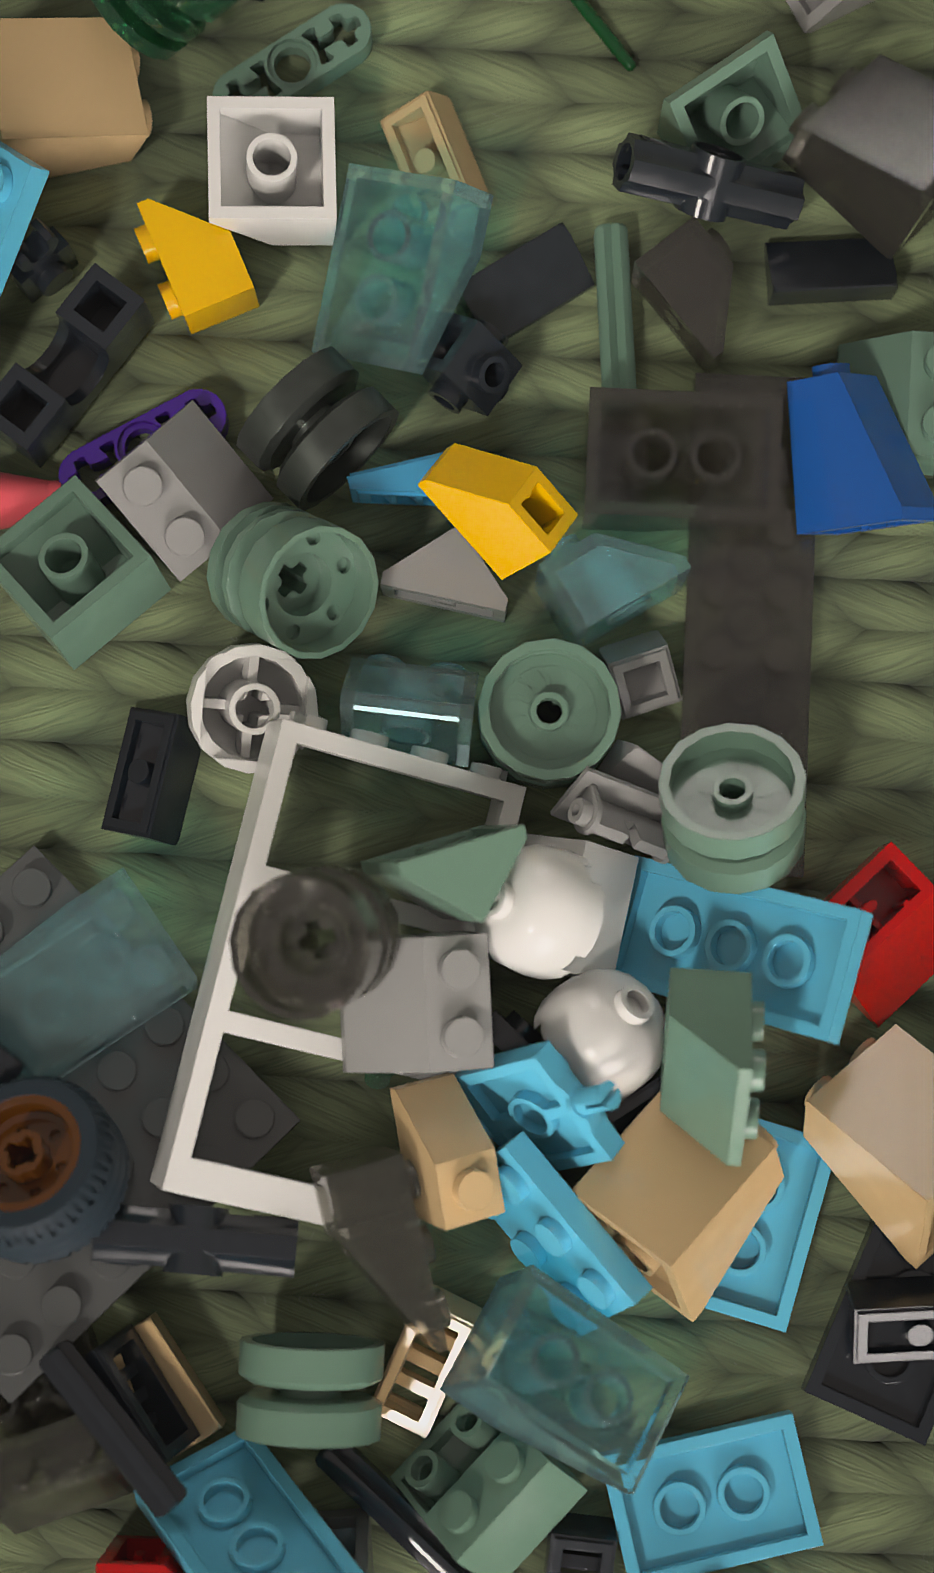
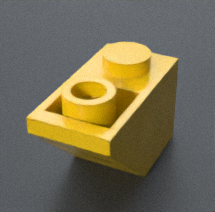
(201, 264)
(498, 506)

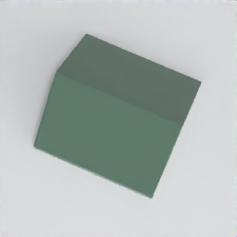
(737, 104)
(454, 873)

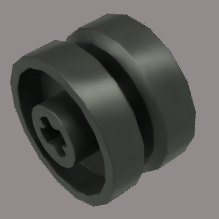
(316, 428)

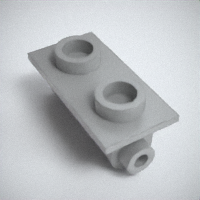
(614, 811)

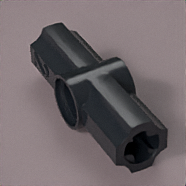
(707, 181)
(199, 1241)

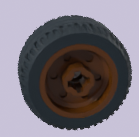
(58, 1169)

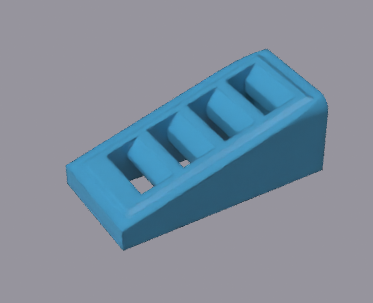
(393, 483)

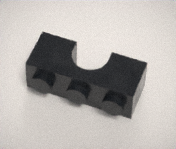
(94, 337)

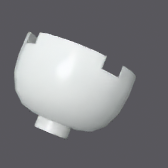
(238, 695)
(544, 913)
(605, 1028)

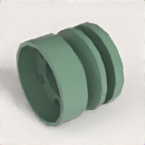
(292, 579)

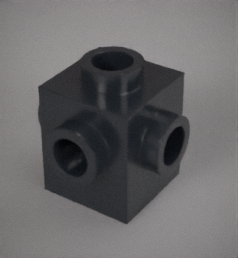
(470, 366)

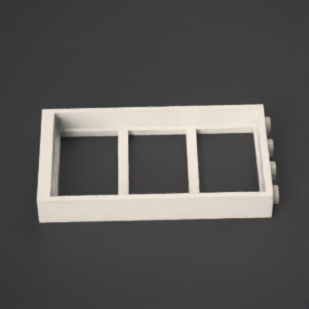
(237, 1186)

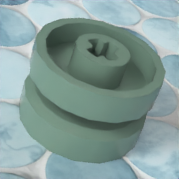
(569, 682)
(733, 808)
(310, 1389)

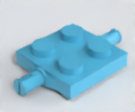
(540, 1095)

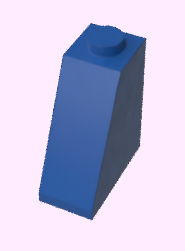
(851, 457)

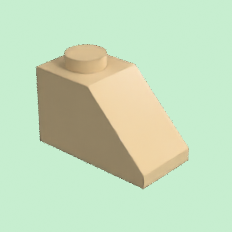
(448, 1152)

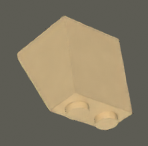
(70, 93)
(879, 1136)
(679, 1205)

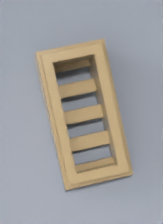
(404, 1411)

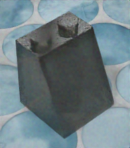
(872, 151)

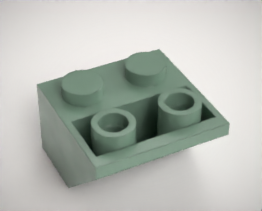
(712, 1060)
(486, 1492)

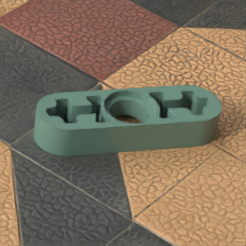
(297, 42)

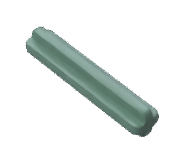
(614, 306)

